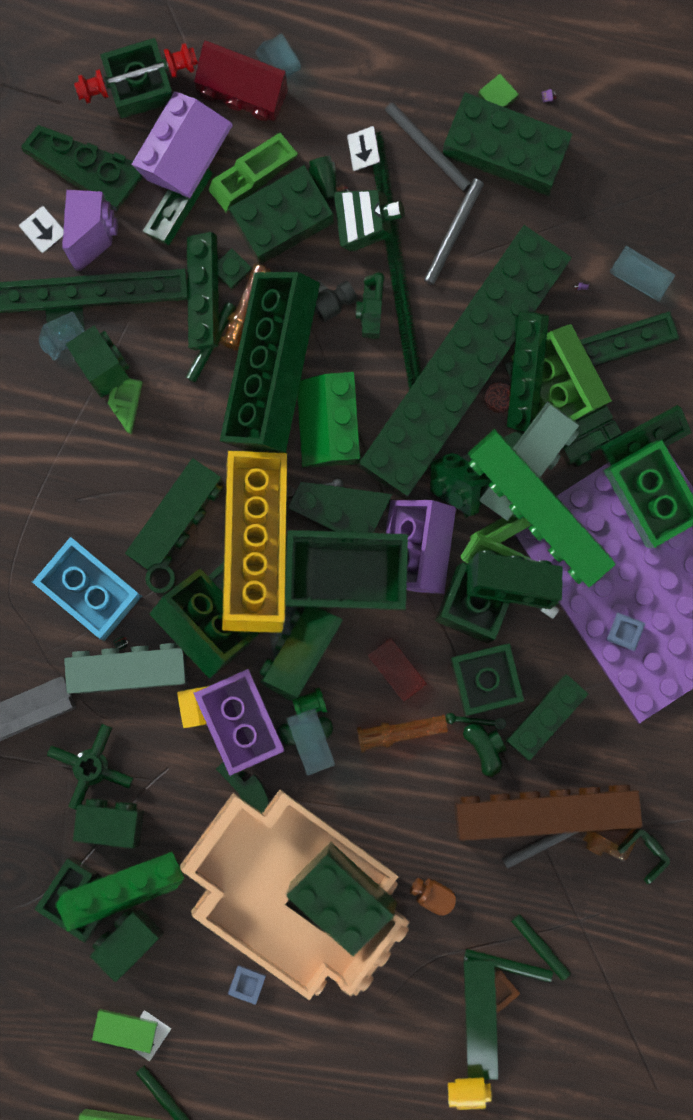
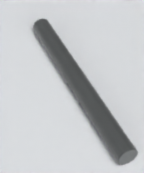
(428, 147)
(453, 232)

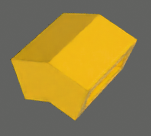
(189, 708)

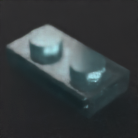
(642, 273)
(310, 741)

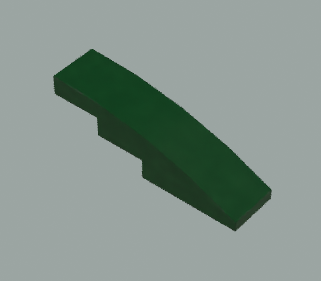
(480, 1019)

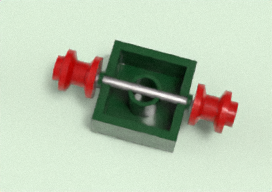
(136, 76)

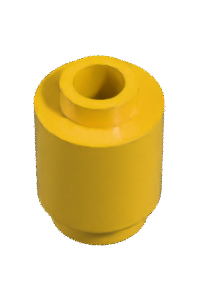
(469, 1093)

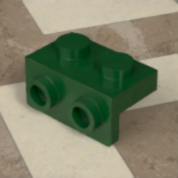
(457, 483)

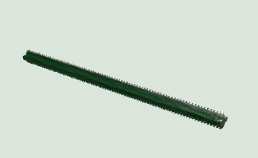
(397, 274)

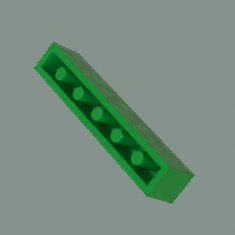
(541, 507)

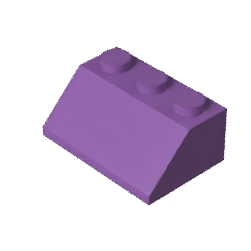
(181, 145)
(87, 227)
(429, 541)
(239, 722)

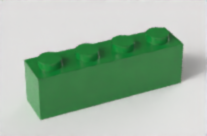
(119, 891)

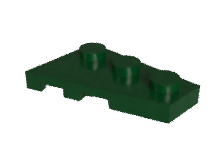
(340, 507)

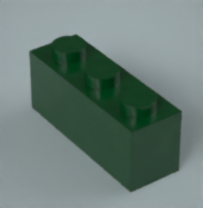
(514, 580)
(546, 717)

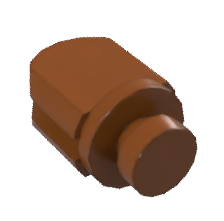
(433, 896)

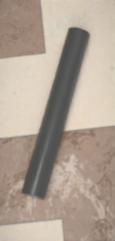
(534, 848)

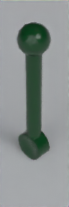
(499, 723)

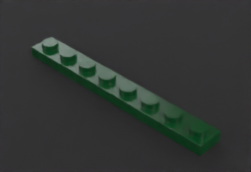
(93, 290)

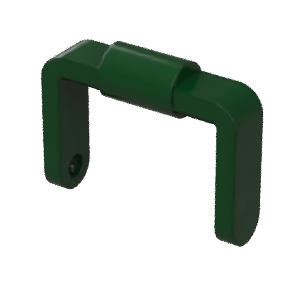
(653, 845)

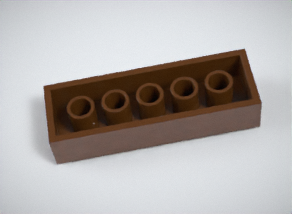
(547, 814)

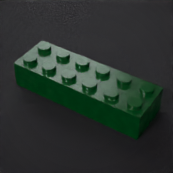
(270, 361)

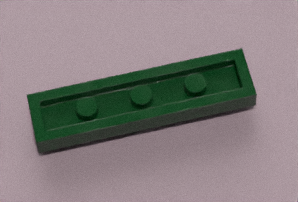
(202, 291)
(527, 369)

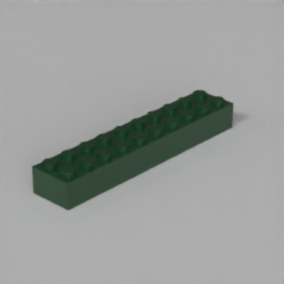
(463, 362)

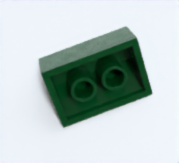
(299, 651)

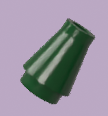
(324, 175)

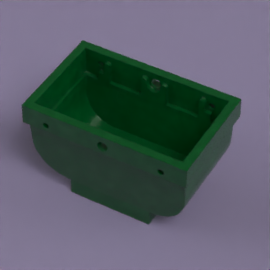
(346, 570)

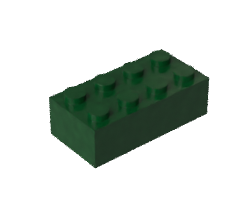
(506, 144)

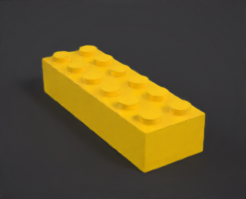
(255, 542)

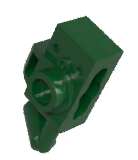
(370, 308)

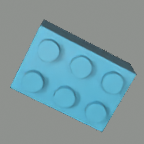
(87, 589)

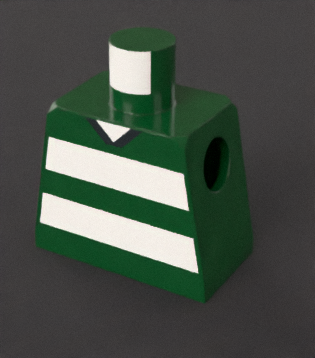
(365, 217)

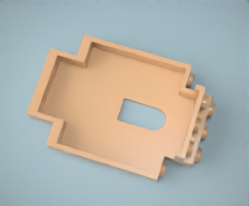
(247, 869)

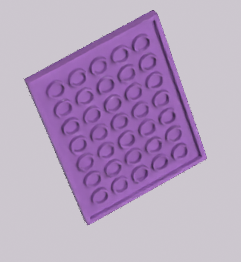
(643, 585)

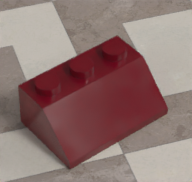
(240, 82)

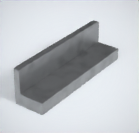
(34, 707)

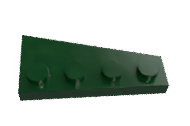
(84, 164)

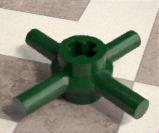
(100, 761)

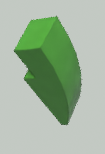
(252, 171)

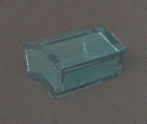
(279, 54)

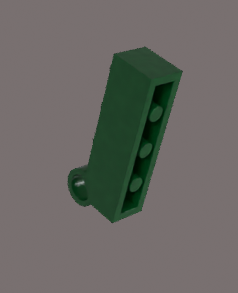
(172, 521)

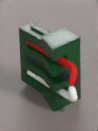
(120, 642)

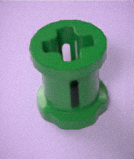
(310, 701)

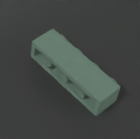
(539, 449)
(125, 670)

